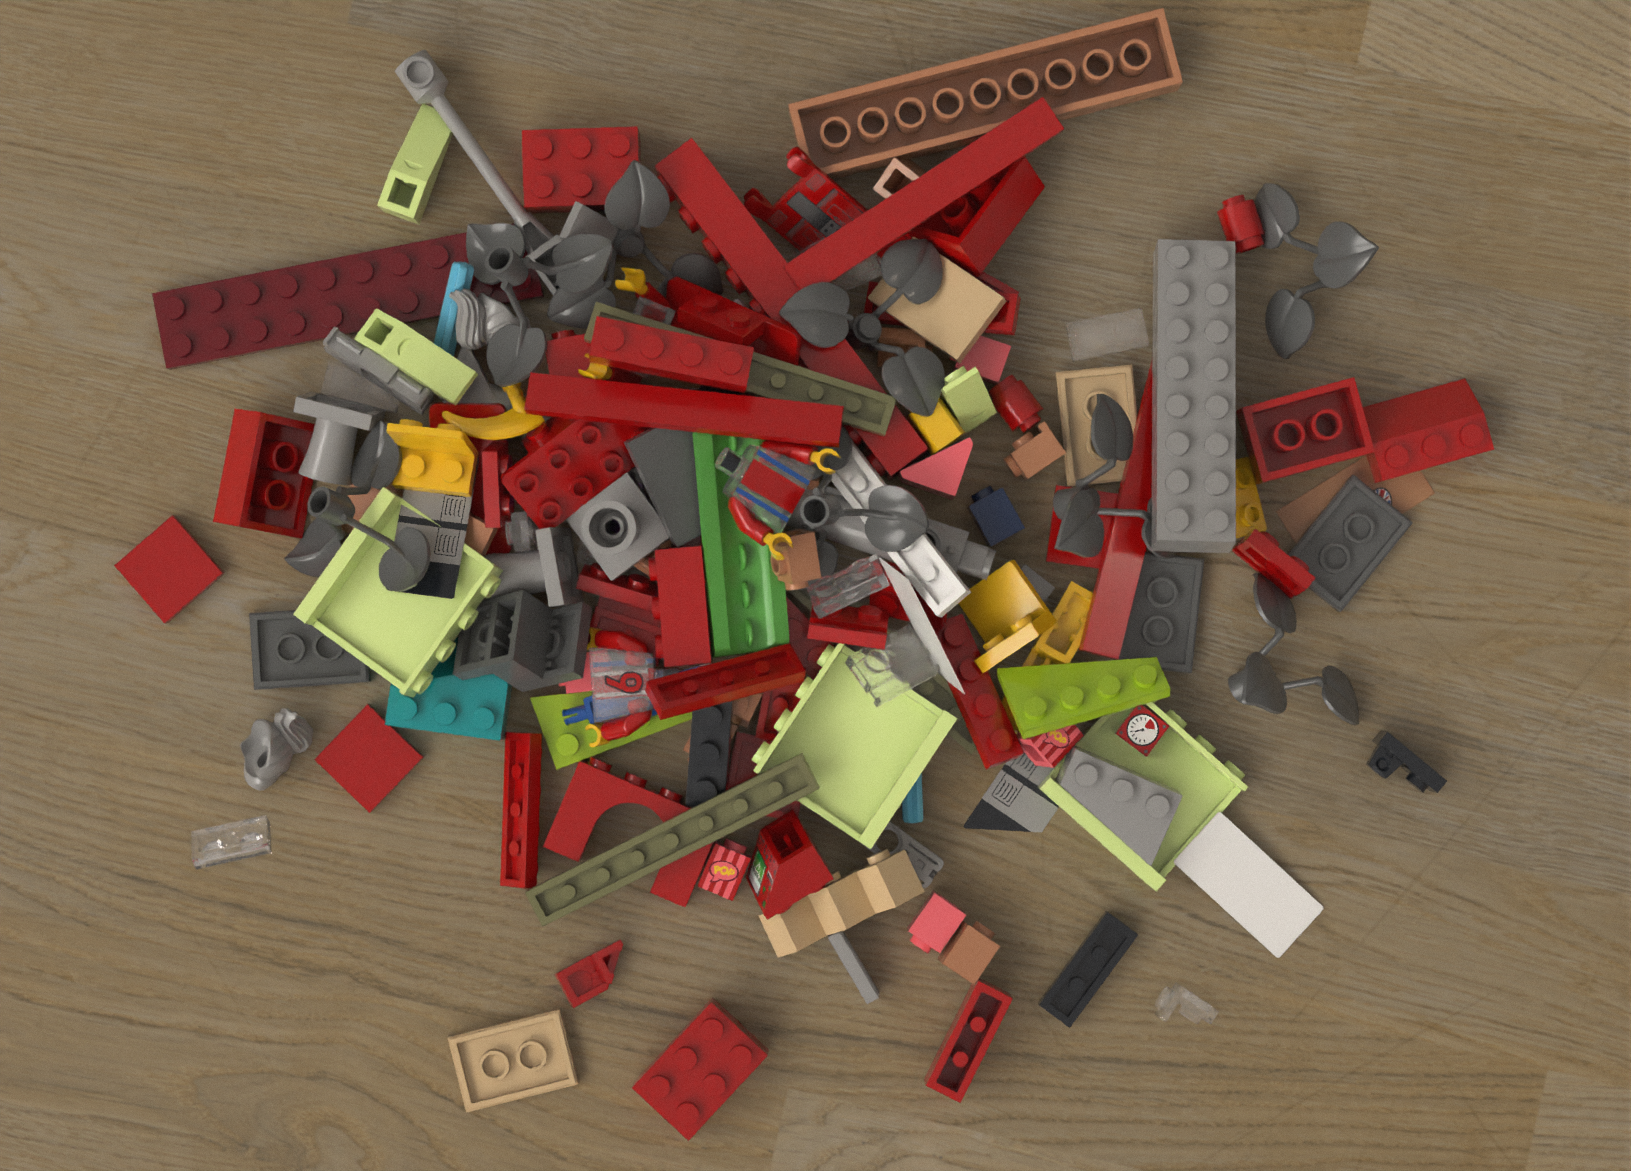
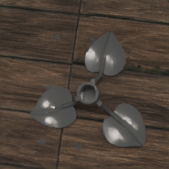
(631, 203)
(497, 257)
(1340, 259)
(823, 320)
(373, 467)
(1078, 507)
(893, 513)
(1258, 682)

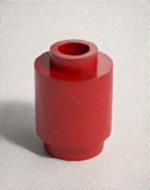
(1241, 223)
(1016, 404)

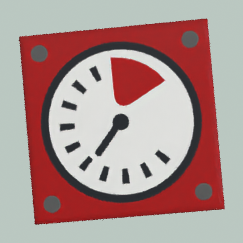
(1142, 729)

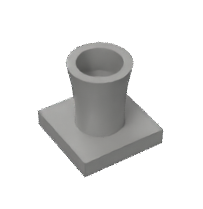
(334, 435)
(639, 526)
(546, 569)

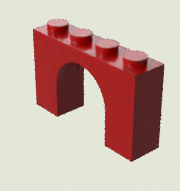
(597, 790)

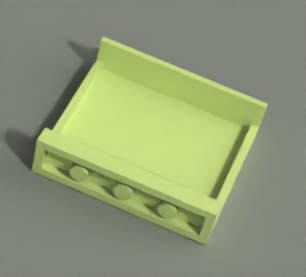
(391, 630)
(856, 751)
(1174, 761)

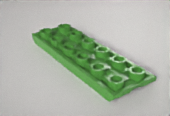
(741, 589)

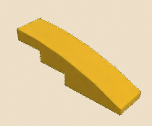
(1061, 640)

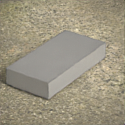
(854, 966)

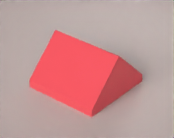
(939, 472)

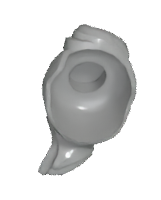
(479, 318)
(272, 746)

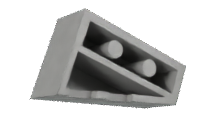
(1122, 799)

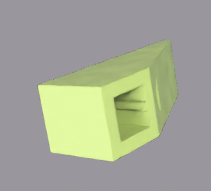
(416, 167)
(416, 356)
(967, 398)

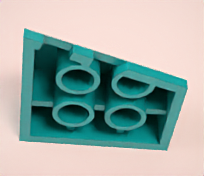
(454, 705)

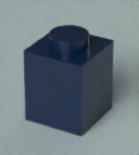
(994, 515)

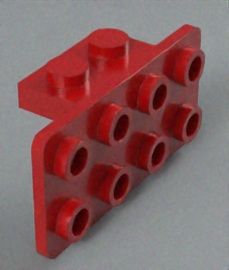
(730, 322)
(568, 466)
(490, 497)

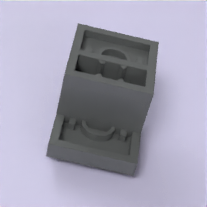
(524, 642)

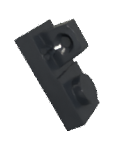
(1392, 754)

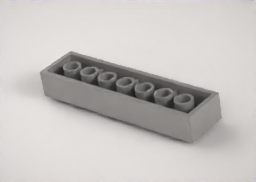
(1194, 396)

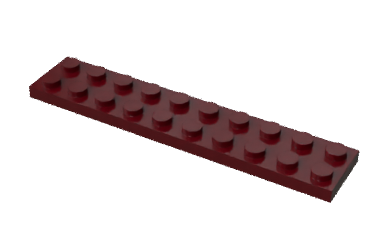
(311, 298)

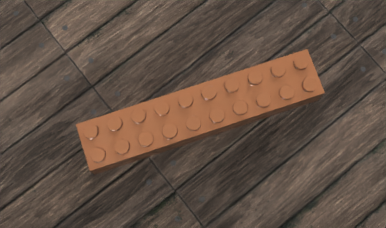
(972, 96)

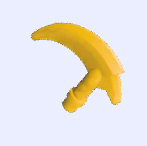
(503, 426)

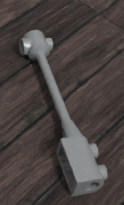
(427, 85)

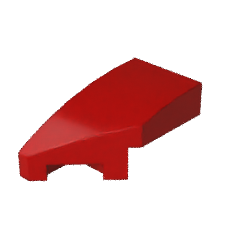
(589, 975)

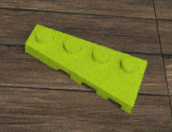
(1072, 693)
(571, 742)

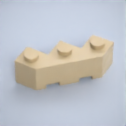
(844, 902)

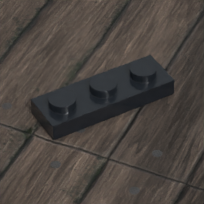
(709, 752)
(1087, 969)

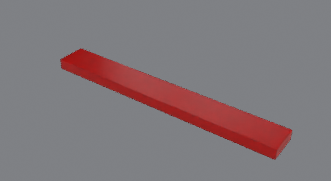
(925, 196)
(684, 410)
(1124, 545)

